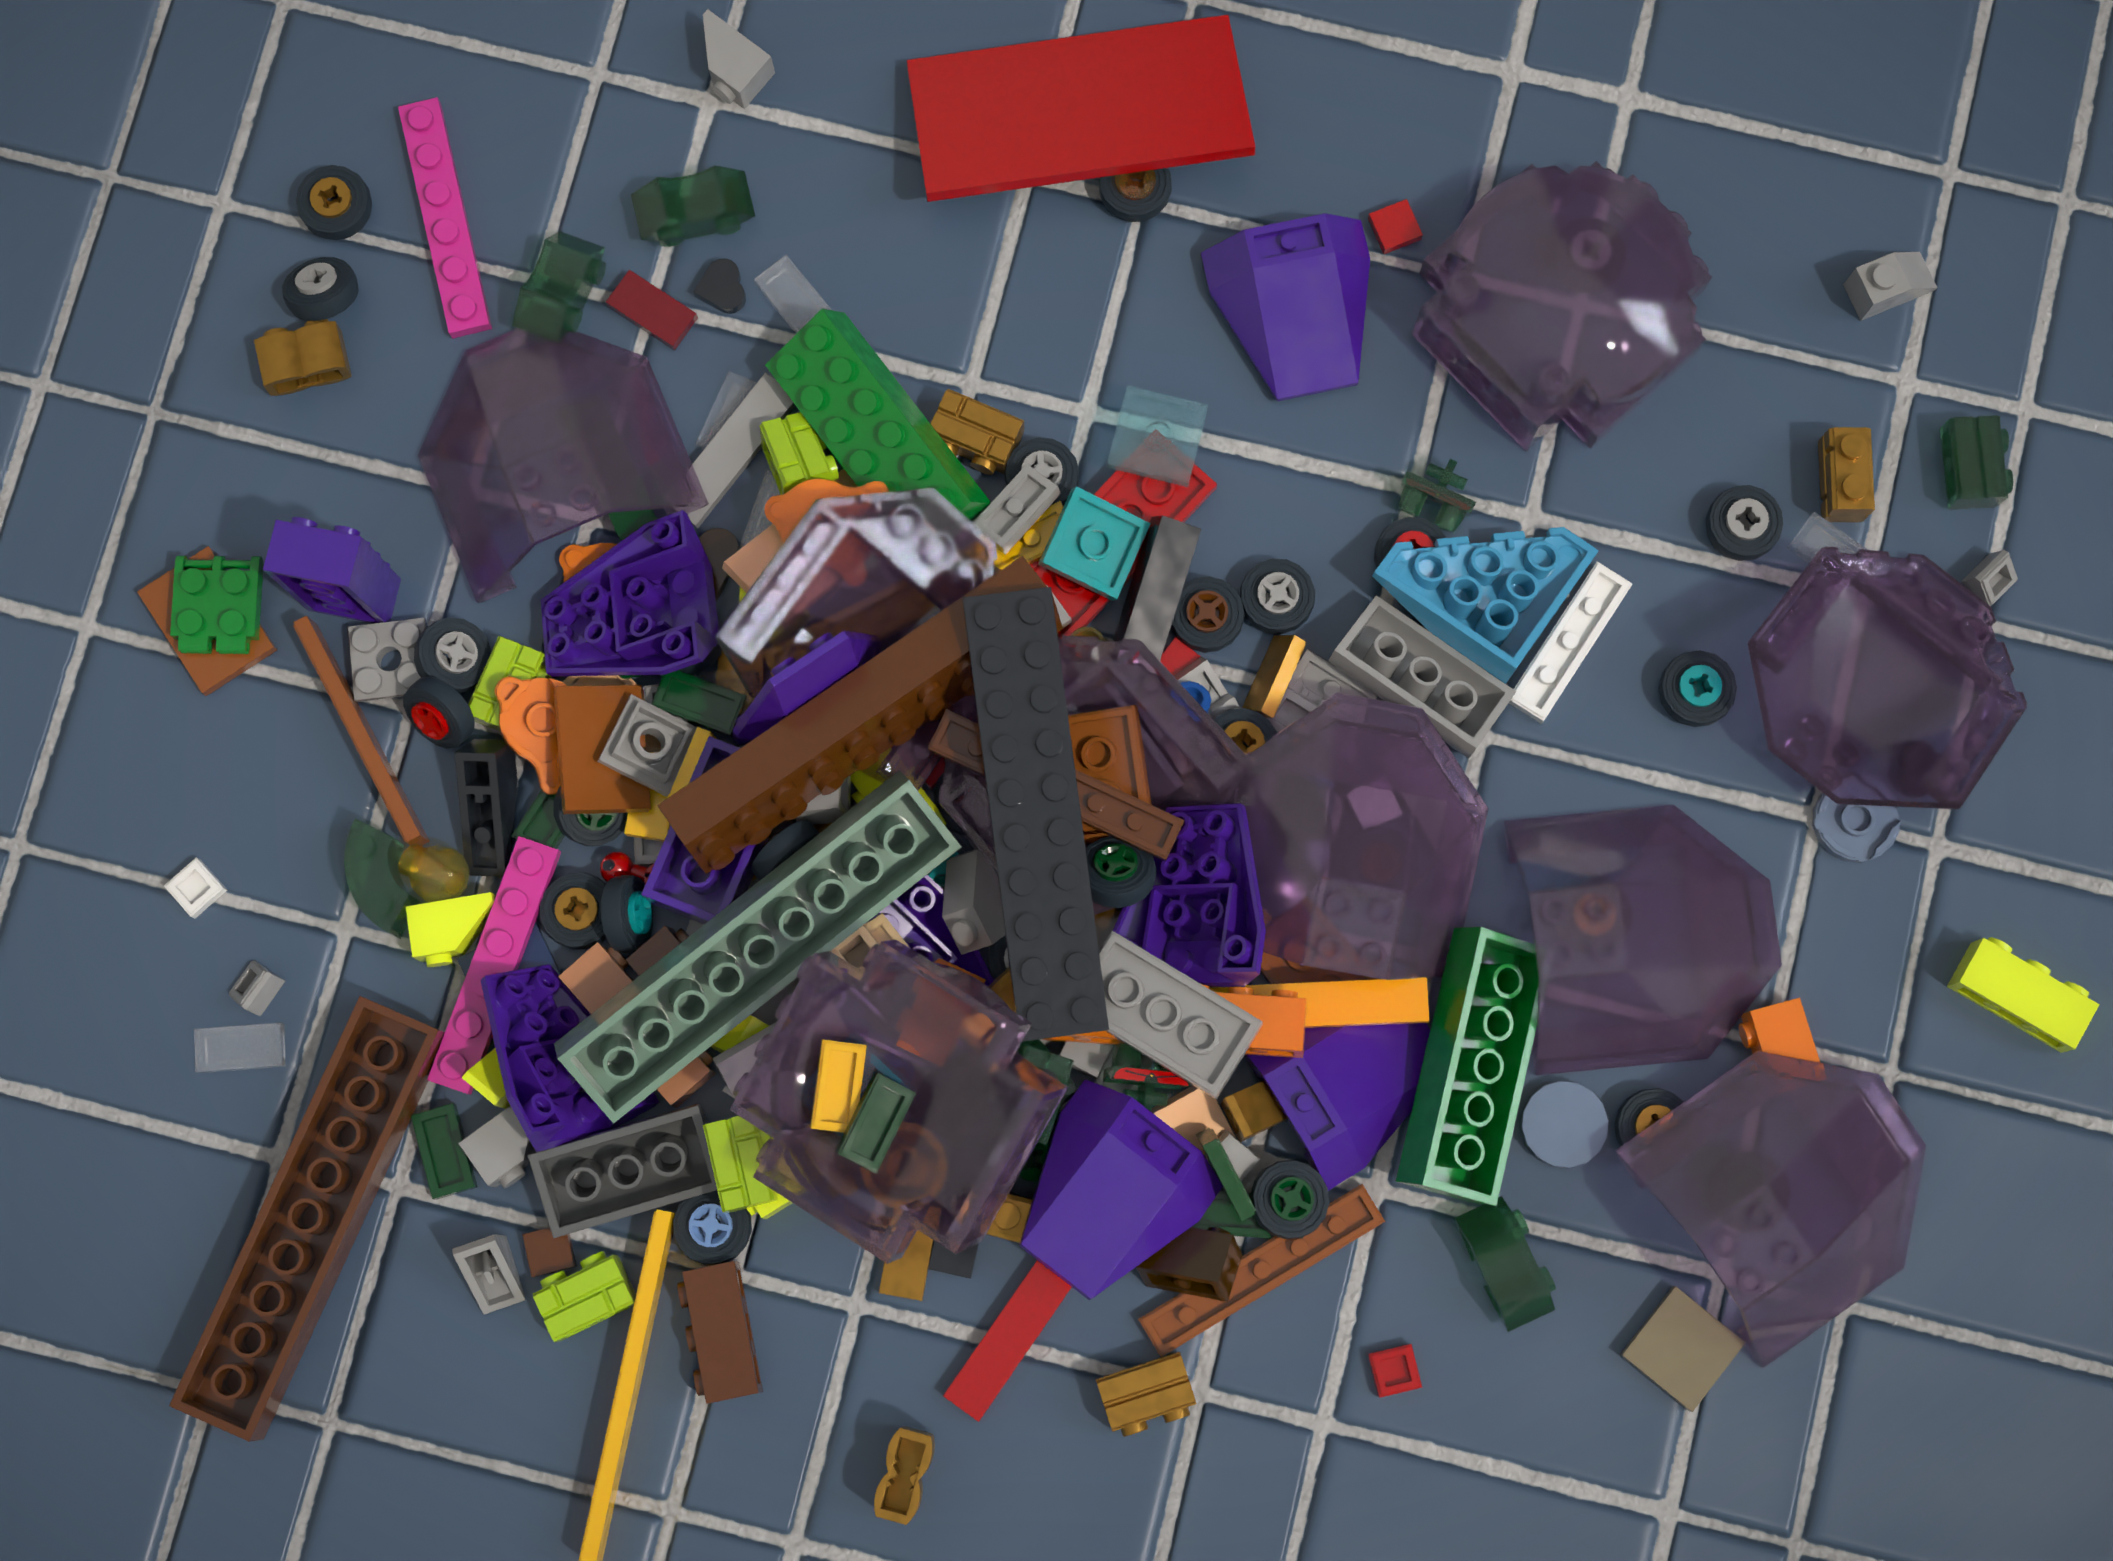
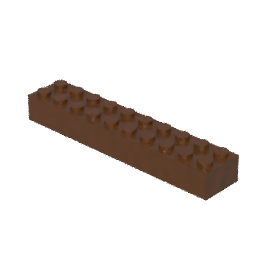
(833, 733)
(308, 1222)

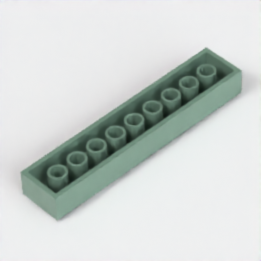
(755, 946)

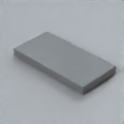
(1173, 1016)

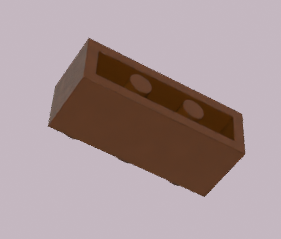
(720, 1332)

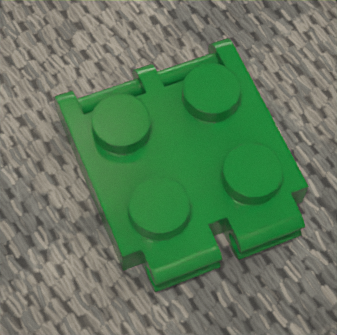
(216, 604)

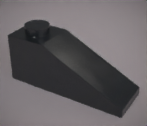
(487, 804)

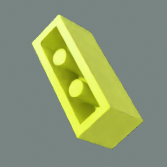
(2024, 994)

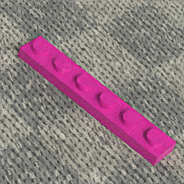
(445, 218)
(498, 951)

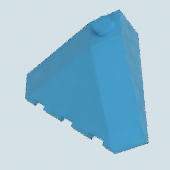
(1487, 595)

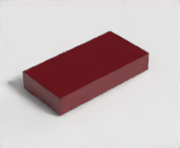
(652, 310)

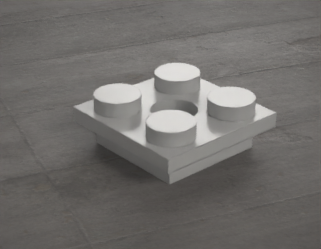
(368, 647)
(626, 756)

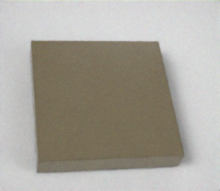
(1682, 1348)

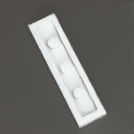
(1569, 642)

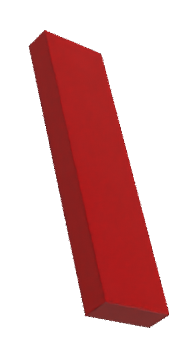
(1007, 1341)

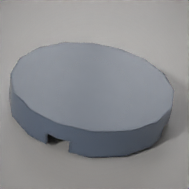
(1854, 831)
(1564, 1124)

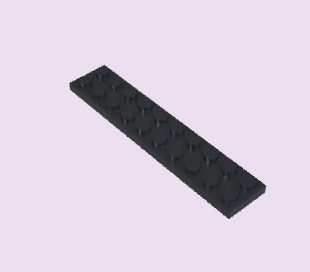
(1035, 813)

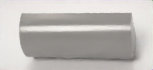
(1420, 670)

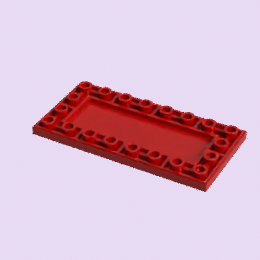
(1079, 108)

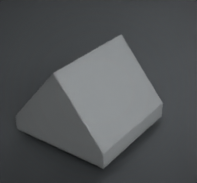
(1991, 577)
(256, 988)

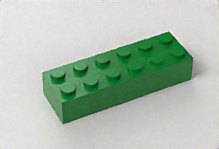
(868, 414)
(1473, 1068)

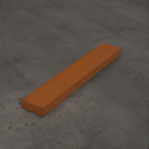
(360, 731)
(1263, 1271)

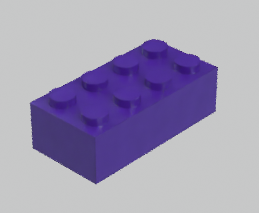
(332, 571)
(679, 881)

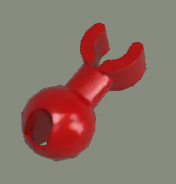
(623, 866)

